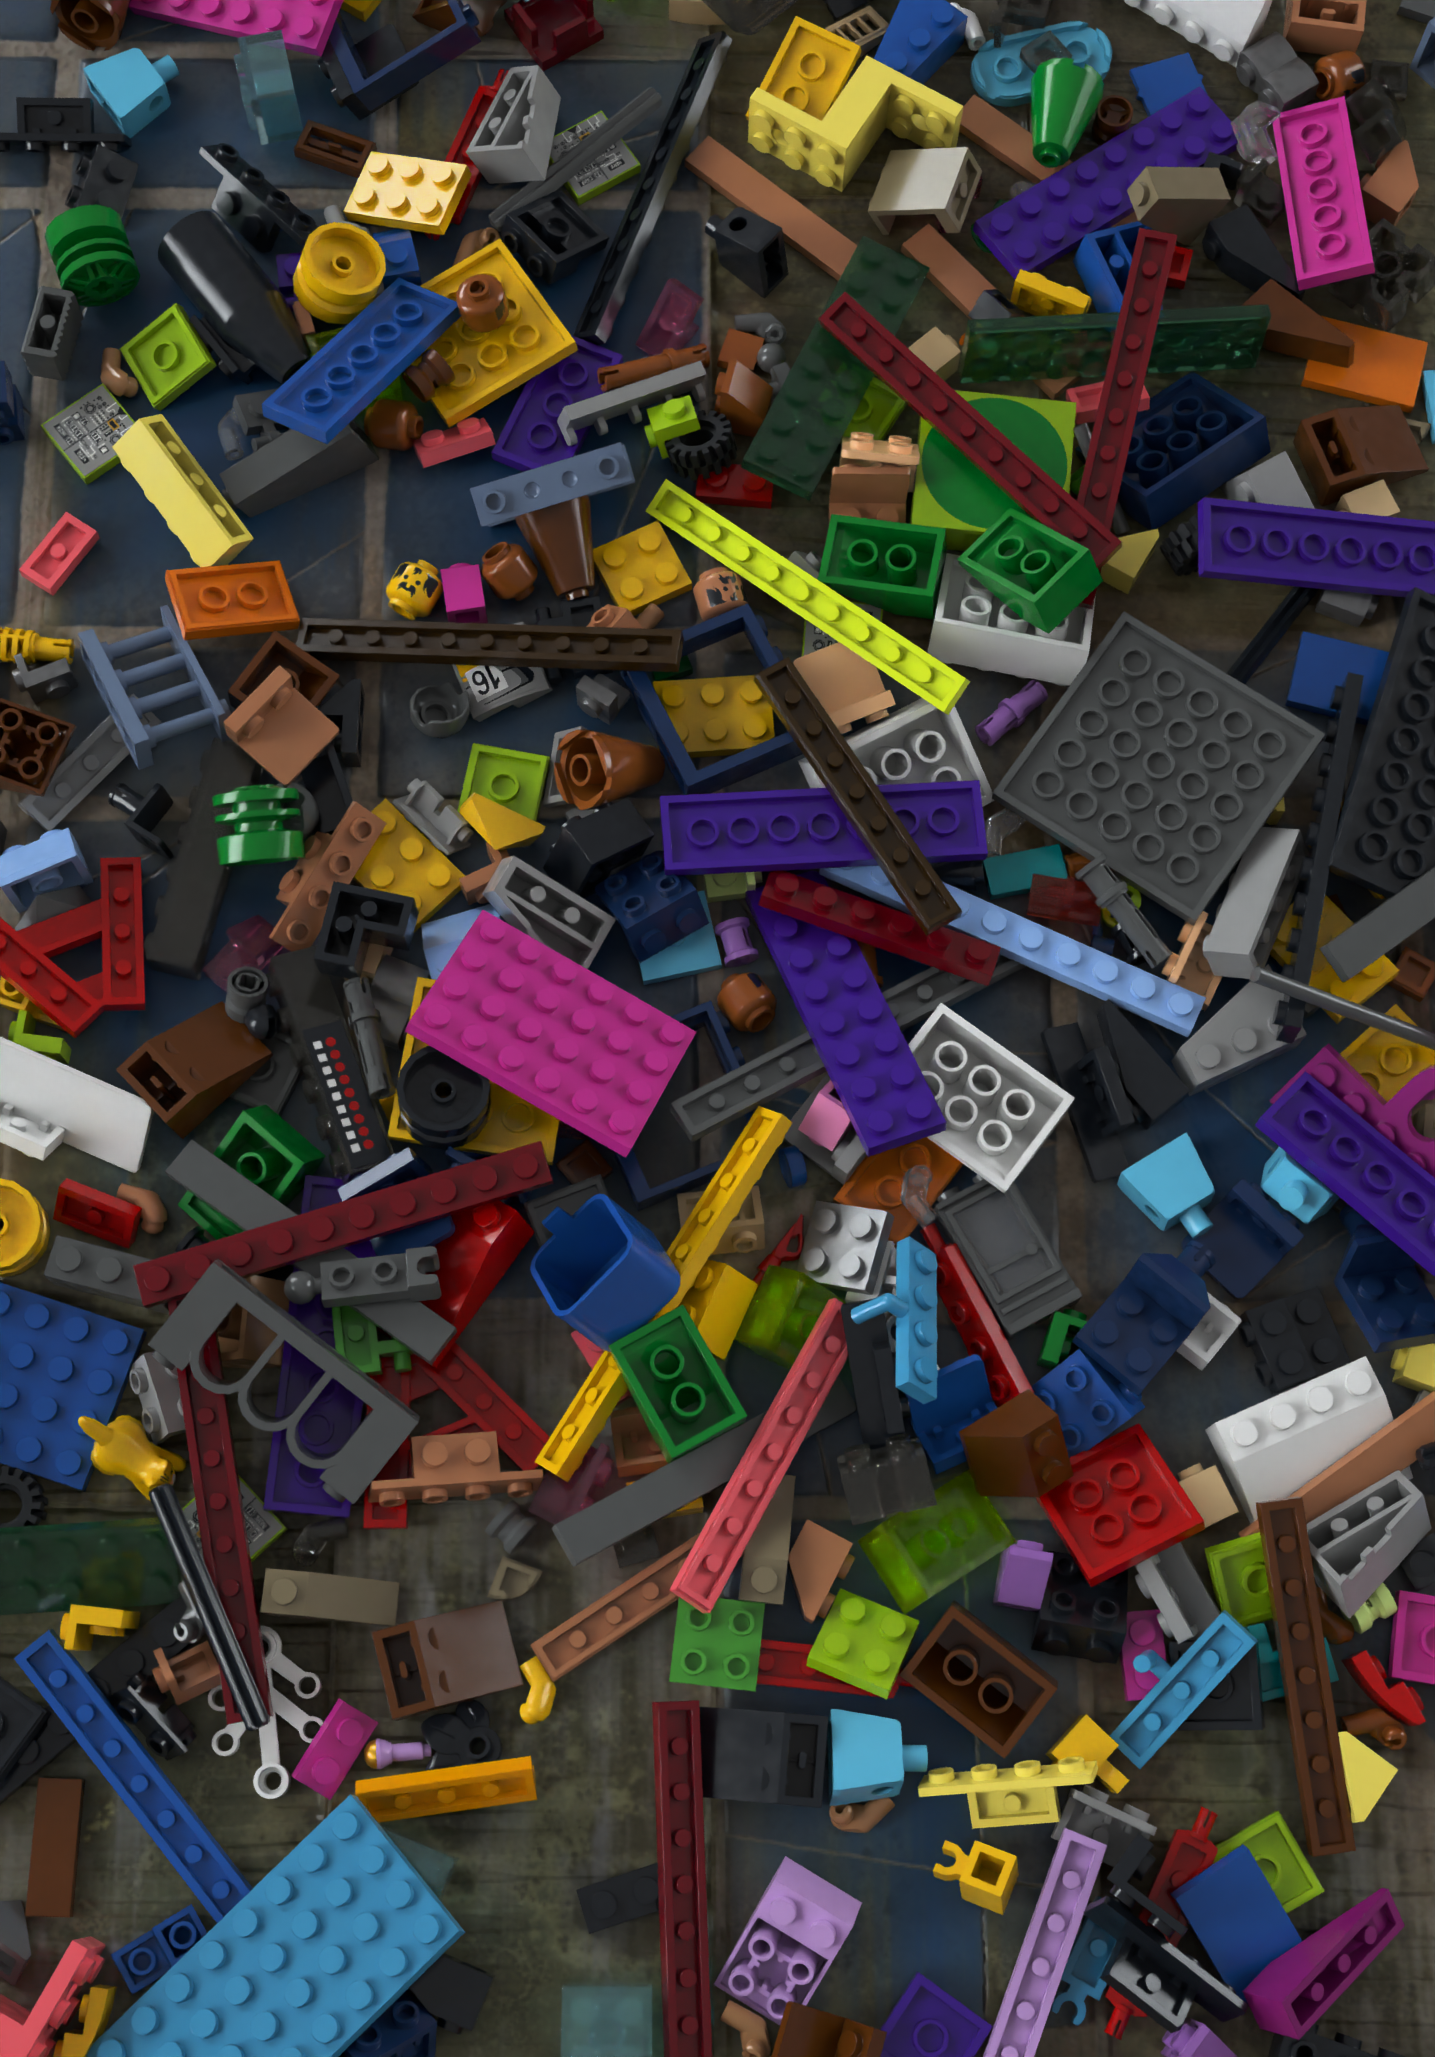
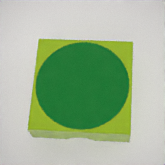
(959, 496)

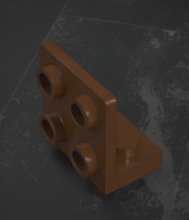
(823, 2034)

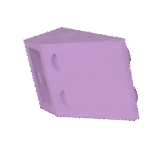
(788, 1941)

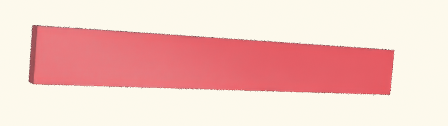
(764, 1463)

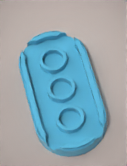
(1006, 80)

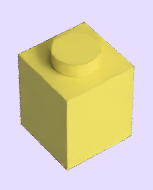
(1415, 1367)

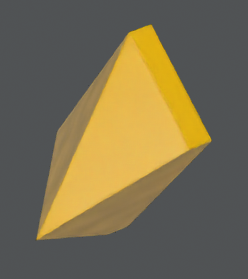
(498, 824)

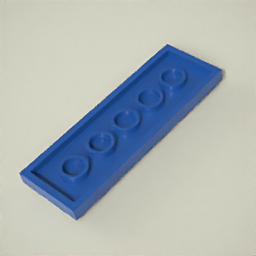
(361, 360)

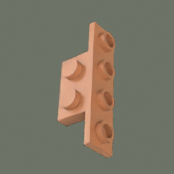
(310, 883)
(454, 1467)

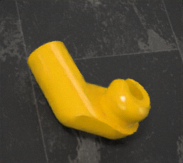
(541, 1692)

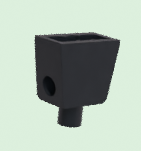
(750, 249)

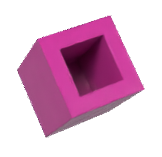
(463, 594)

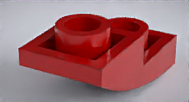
(1396, 1699)

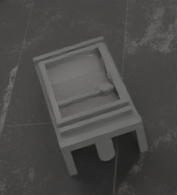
(1006, 1254)

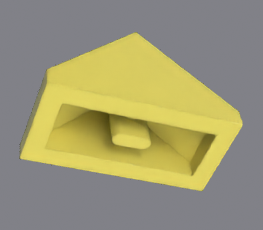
(1130, 560)
(1365, 1775)

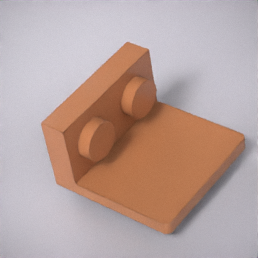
(870, 492)
(280, 727)

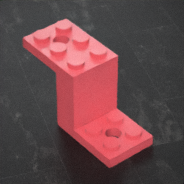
(31, 2032)

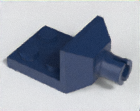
(1383, 1288)
(1148, 1315)

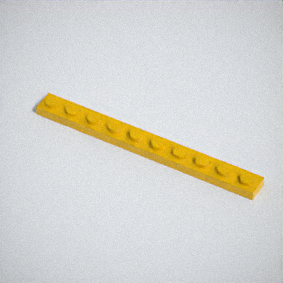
(688, 1252)

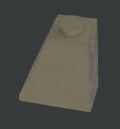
(1178, 199)

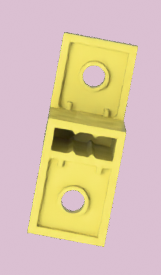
(840, 142)

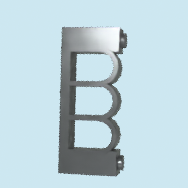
(201, 1313)

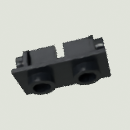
(138, 1705)

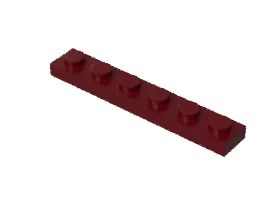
(879, 926)

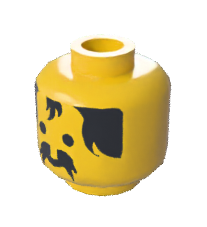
(414, 589)

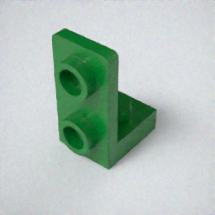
(1056, 1343)

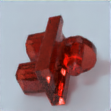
(1063, 900)

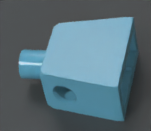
(131, 88)
(1171, 1187)
(1296, 1187)
(868, 1757)

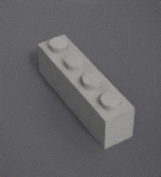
(1255, 903)

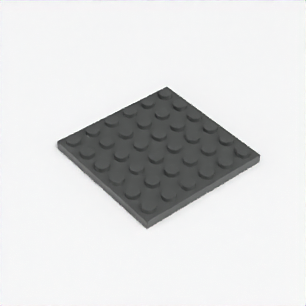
(1158, 767)

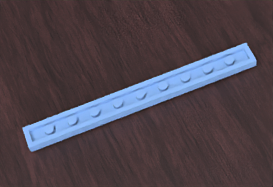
(1048, 953)

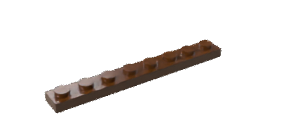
(1305, 1677)

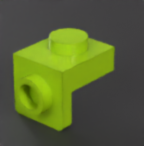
(670, 421)
(22, 1033)

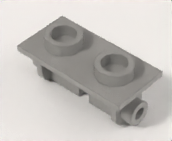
(446, 829)

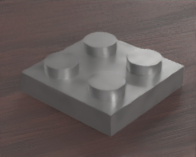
(845, 1246)

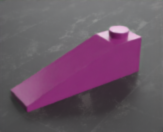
(1314, 1973)

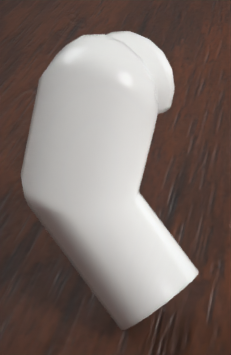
(973, 32)

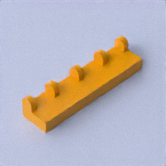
(448, 1789)

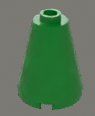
(1061, 108)

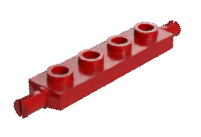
(467, 130)
(975, 1319)
(785, 1666)
(1184, 1859)

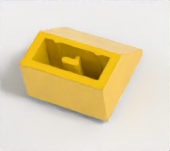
(719, 1304)

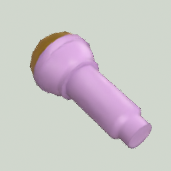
(381, 1753)

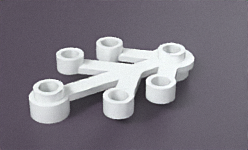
(282, 1706)

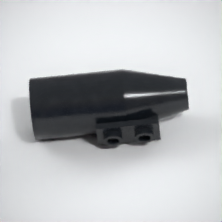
(240, 305)

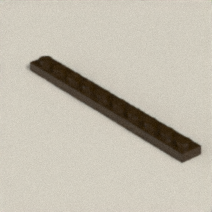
(492, 644)

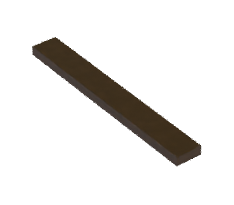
(858, 796)

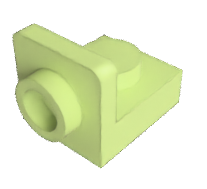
(730, 885)

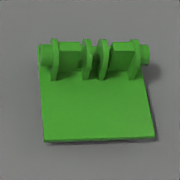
(719, 1645)

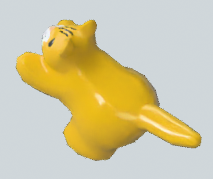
(126, 1451)

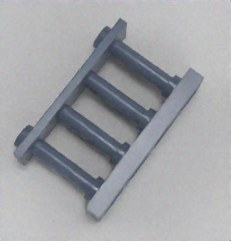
(553, 484)
(128, 711)

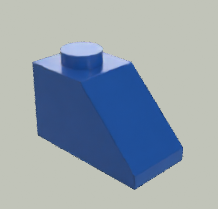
(399, 256)

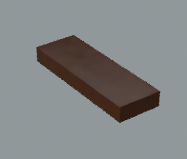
(55, 1847)

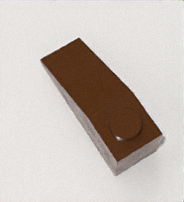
(1300, 330)

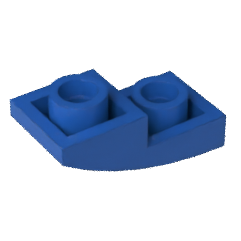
(158, 1949)

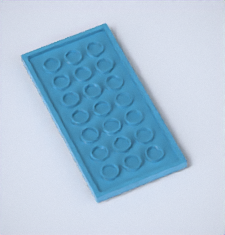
(299, 1957)

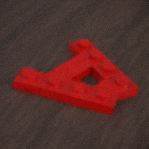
(113, 918)
(477, 1397)

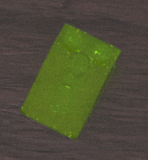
(936, 1545)

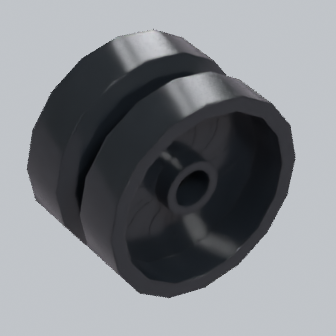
(439, 1120)

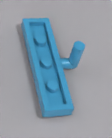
(915, 1319)
(1180, 1687)

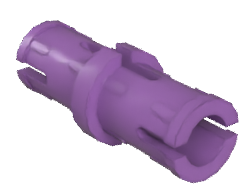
(1011, 712)

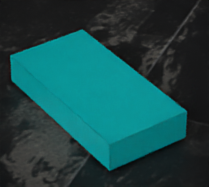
(1013, 872)

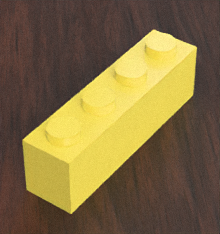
(182, 492)

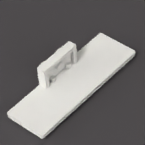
(58, 1104)

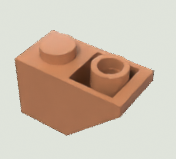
(1391, 187)
(814, 1565)

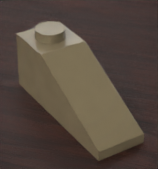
(768, 1550)
(329, 1597)

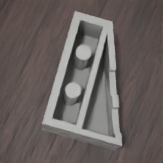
(517, 129)
(1366, 1539)

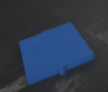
(1165, 81)

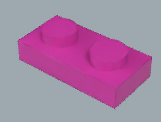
(1142, 1634)
(334, 1749)

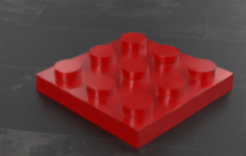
(1119, 1506)

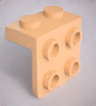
(867, 452)
(845, 685)

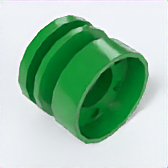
(92, 255)
(258, 826)

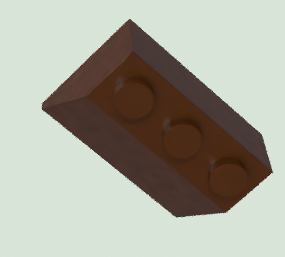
(979, 1679)

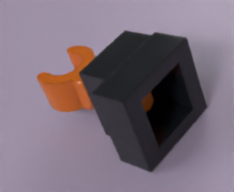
(993, 305)

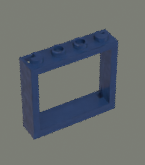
(410, 67)
(667, 739)
(729, 1059)

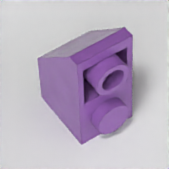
(1022, 1576)
(1194, 2041)

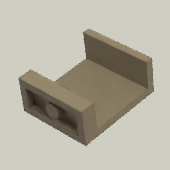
(926, 183)

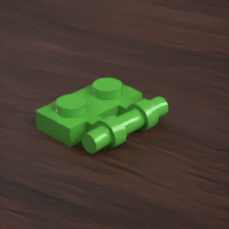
(360, 1344)

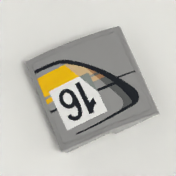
(500, 686)

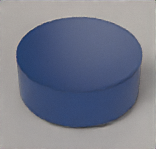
(792, 1166)

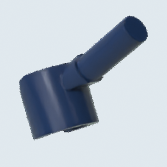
(1101, 943)

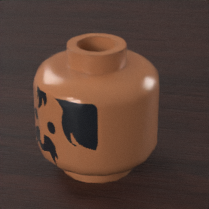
(718, 592)

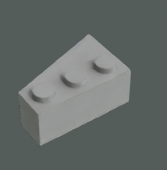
(1269, 483)
(547, 911)
(1233, 1040)

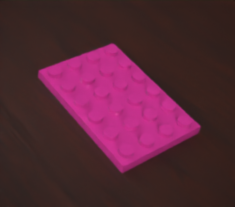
(551, 1032)

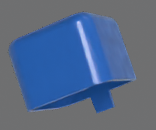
(603, 1271)

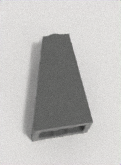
(294, 467)

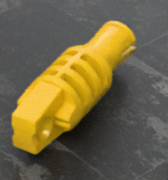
(33, 646)

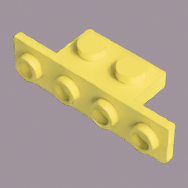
(1010, 1794)

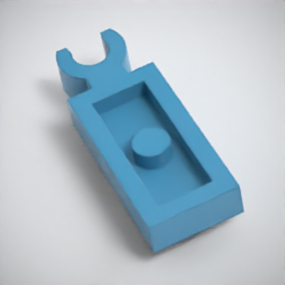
(1084, 1968)

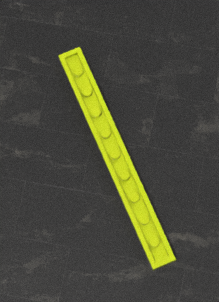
(808, 597)

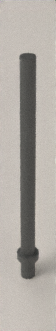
(1343, 1007)

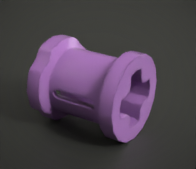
(736, 942)

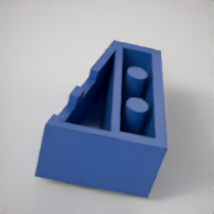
(922, 37)
(1105, 264)

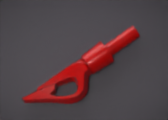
(780, 1252)

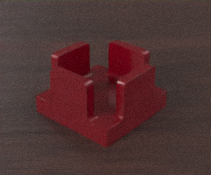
(554, 28)

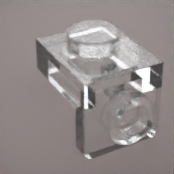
(1252, 134)

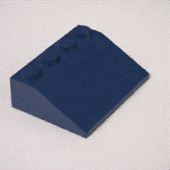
(1187, 448)

